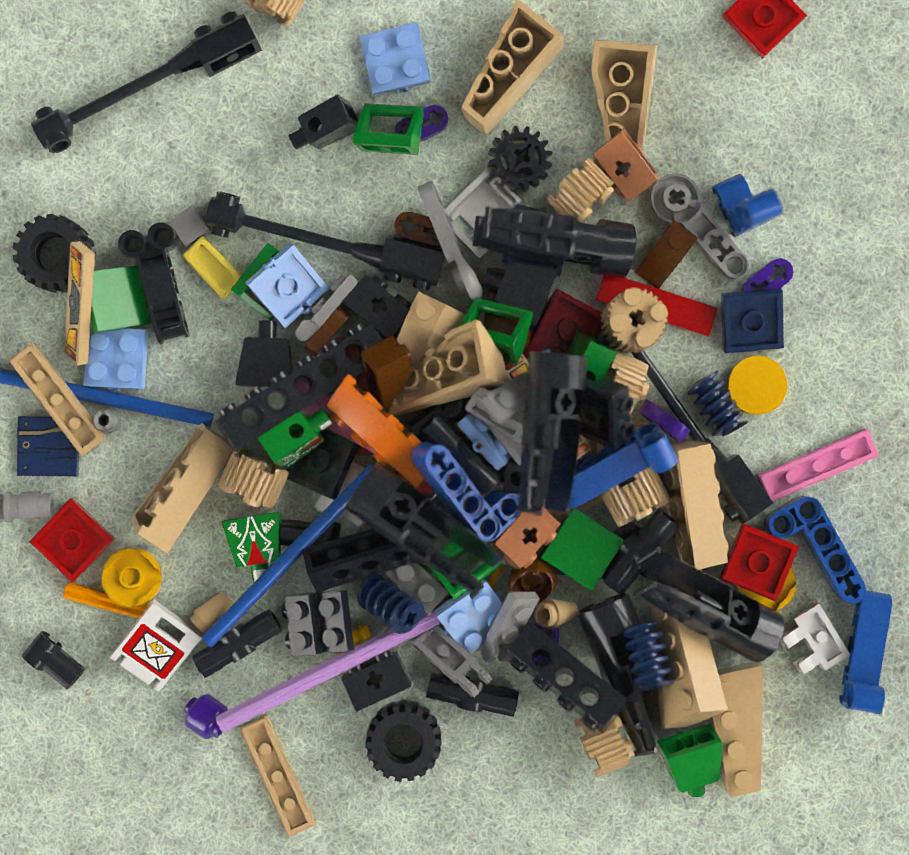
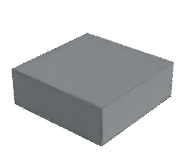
(189, 226)

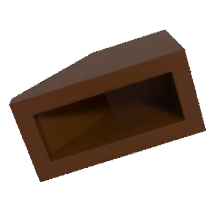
(666, 254)
(386, 369)

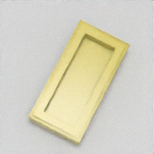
(212, 266)

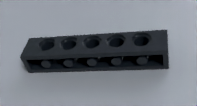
(240, 434)

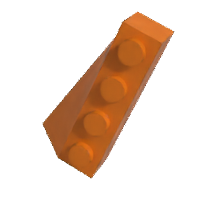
(375, 428)

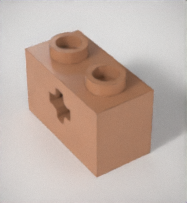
(641, 171)
(519, 552)

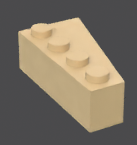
(512, 66)
(182, 488)
(696, 505)
(695, 677)
(741, 728)

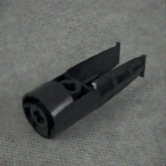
(557, 238)
(551, 431)
(376, 505)
(715, 608)
(604, 630)

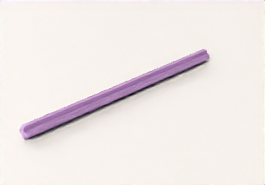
(321, 674)

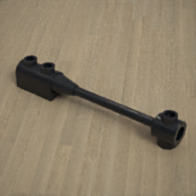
(211, 49)
(396, 258)
(737, 484)

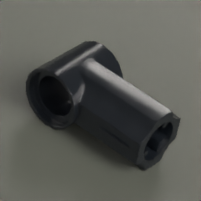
(292, 529)
(48, 656)

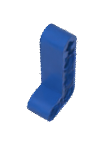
(744, 209)
(611, 467)
(460, 488)
(821, 552)
(866, 654)

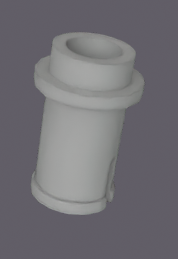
(114, 420)

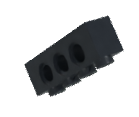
(352, 559)
(534, 643)

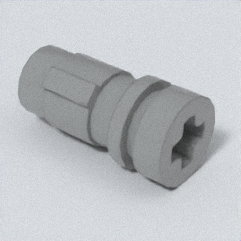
(26, 505)

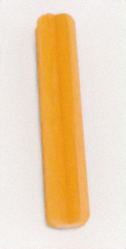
(99, 599)

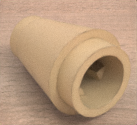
(211, 611)
(555, 612)

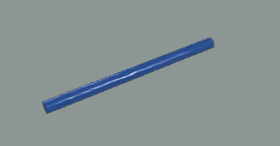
(122, 401)
(282, 563)

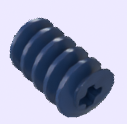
(716, 405)
(389, 604)
(647, 657)

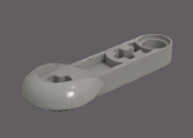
(695, 219)
(465, 273)

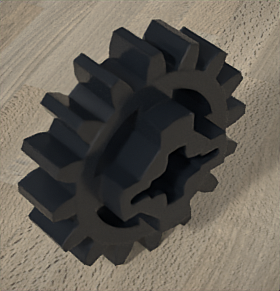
(528, 165)

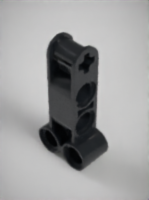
(158, 280)

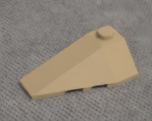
(623, 86)
(427, 325)
(453, 370)

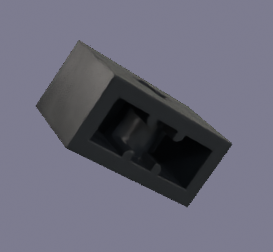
(361, 302)
(393, 681)

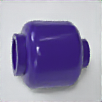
(202, 716)

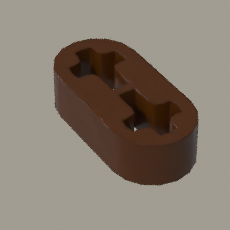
(414, 235)
(327, 330)

